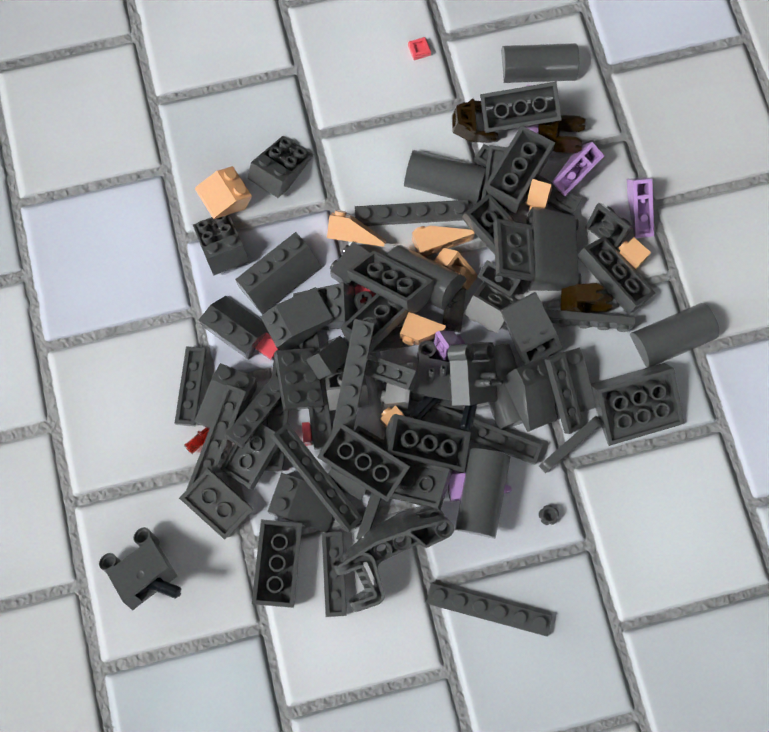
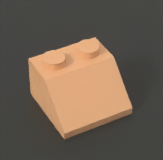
(224, 193)

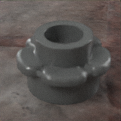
(548, 509)

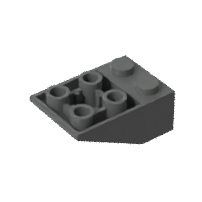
(279, 166)
(220, 243)
(339, 302)
(531, 329)

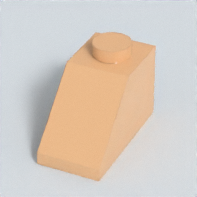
(538, 194)
(455, 261)
(419, 329)

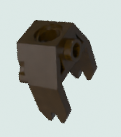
(465, 123)
(564, 144)
(585, 298)

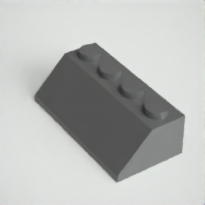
(518, 167)
(278, 273)

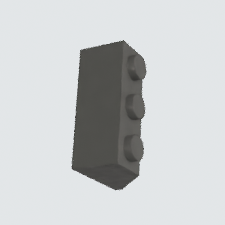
(234, 326)

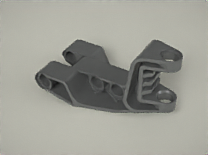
(413, 525)

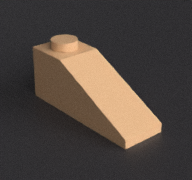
(350, 229)
(435, 238)

